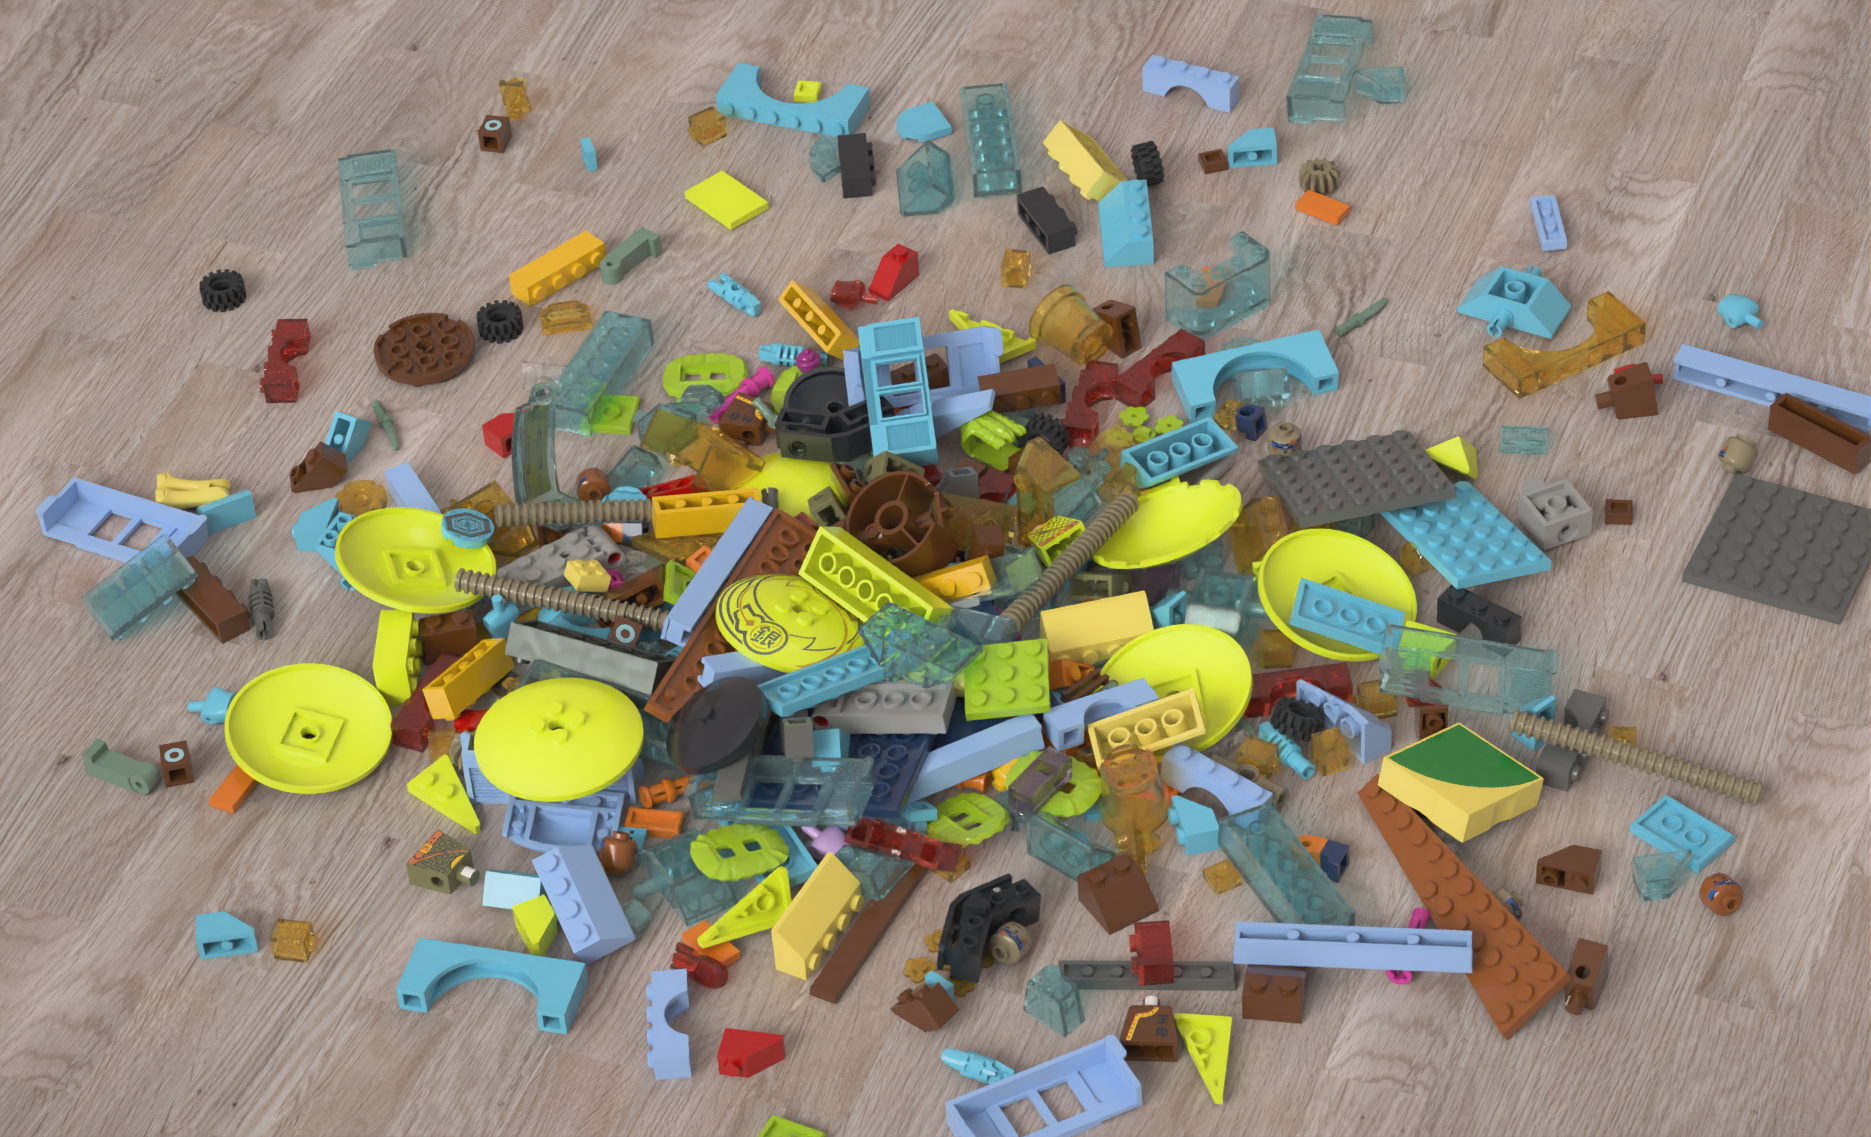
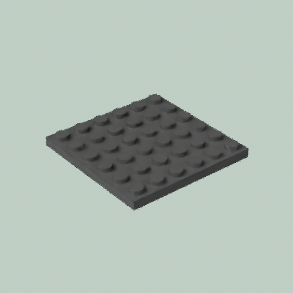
(1355, 479)
(1784, 549)

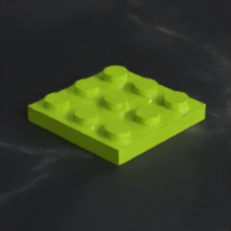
(1008, 680)

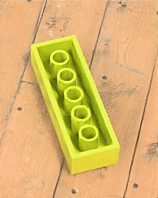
(863, 579)

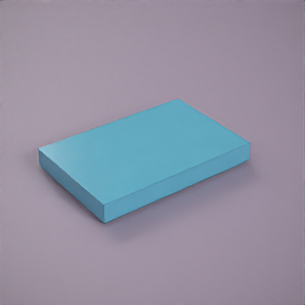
(1675, 827)

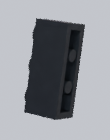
(856, 165)
(1046, 220)

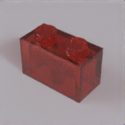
(1153, 953)

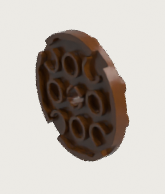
(448, 351)

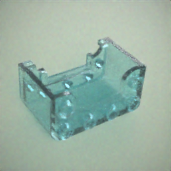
(1223, 294)

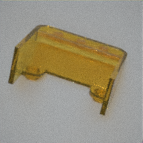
(714, 455)
(1036, 478)

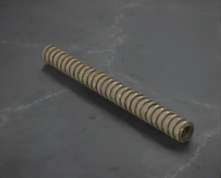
(573, 512)
(1071, 559)
(558, 599)
(1636, 757)

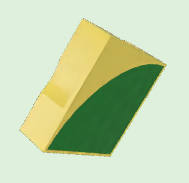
(1460, 781)

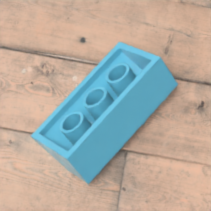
(1126, 225)
(1178, 452)

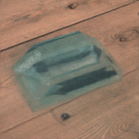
(699, 399)

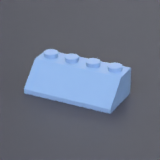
(584, 901)

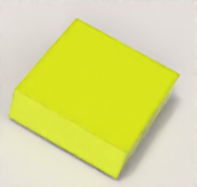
(807, 91)

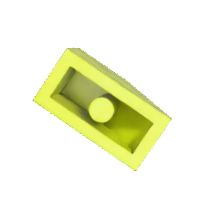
(536, 924)

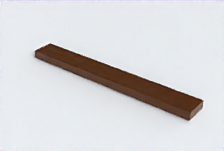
(863, 938)

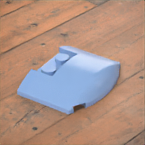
(563, 823)

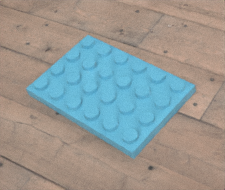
(1468, 539)

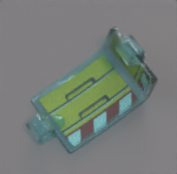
(534, 451)

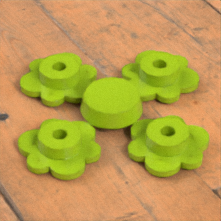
(1136, 417)

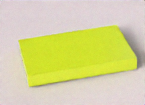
(726, 200)

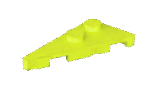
(1012, 345)
(443, 791)
(753, 913)
(1208, 1045)

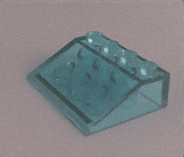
(139, 587)

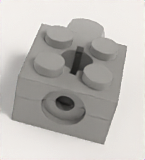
(1553, 512)

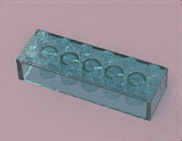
(990, 140)
(601, 370)
(1281, 869)

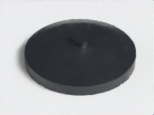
(818, 390)
(716, 725)

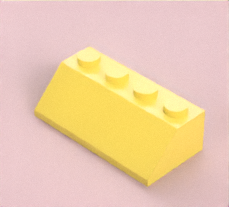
(1083, 161)
(1095, 628)
(1150, 725)
(816, 918)

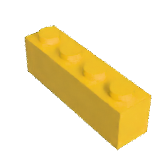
(557, 268)
(818, 319)
(698, 512)
(959, 579)
(468, 679)

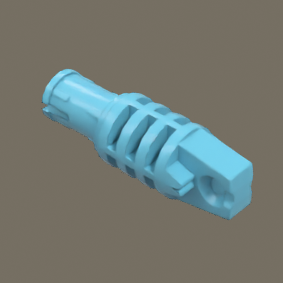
(786, 354)
(1289, 751)

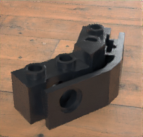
(827, 435)
(976, 916)

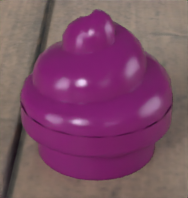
(808, 360)

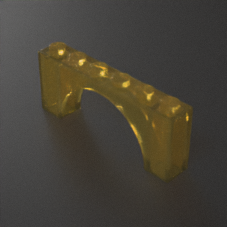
(1529, 370)

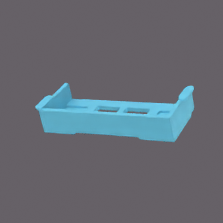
(903, 435)

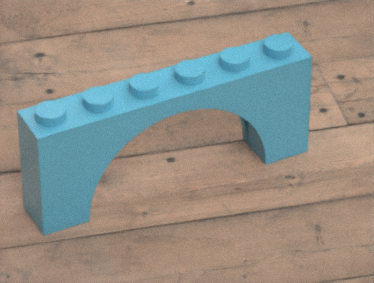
(833, 116)
(1302, 354)
(443, 965)

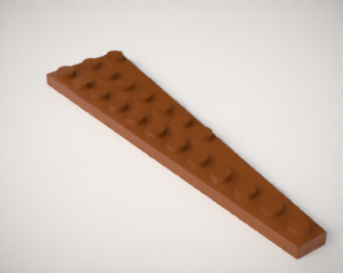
(1508, 964)

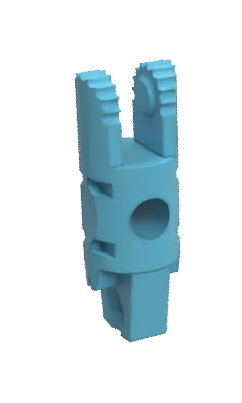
(735, 294)
(975, 1066)

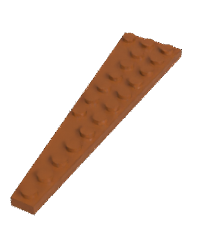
(776, 550)

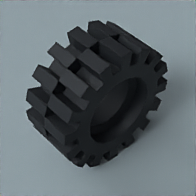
(1147, 163)
(222, 290)
(499, 321)
(1050, 428)
(1297, 718)

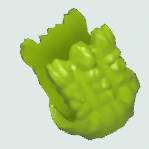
(993, 439)

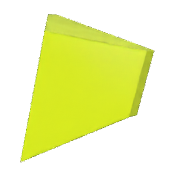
(1457, 456)

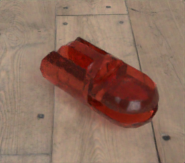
(699, 966)

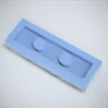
(1548, 223)

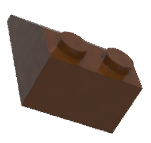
(1274, 993)

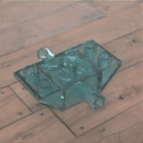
(1223, 601)
(916, 647)
(680, 881)

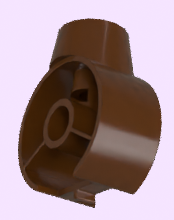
(896, 515)

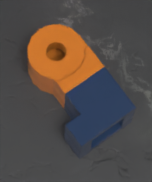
(623, 532)
(1329, 855)

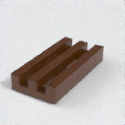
(1086, 686)

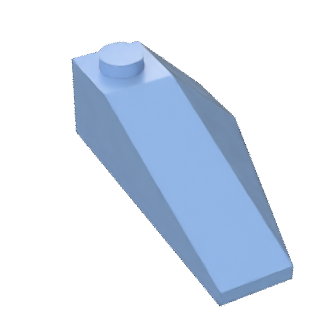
(956, 410)
(1362, 730)

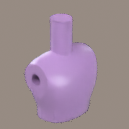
(826, 841)

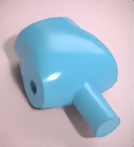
(1739, 310)
(500, 618)
(214, 707)

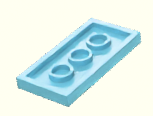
(1342, 615)

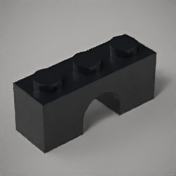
(1460, 607)

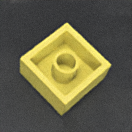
(587, 576)

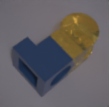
(1242, 418)

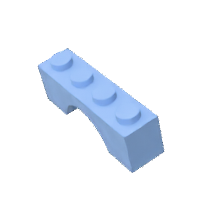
(1217, 88)
(1069, 721)
(1187, 768)
(670, 1048)

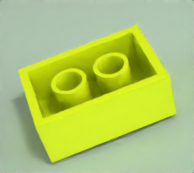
(397, 656)

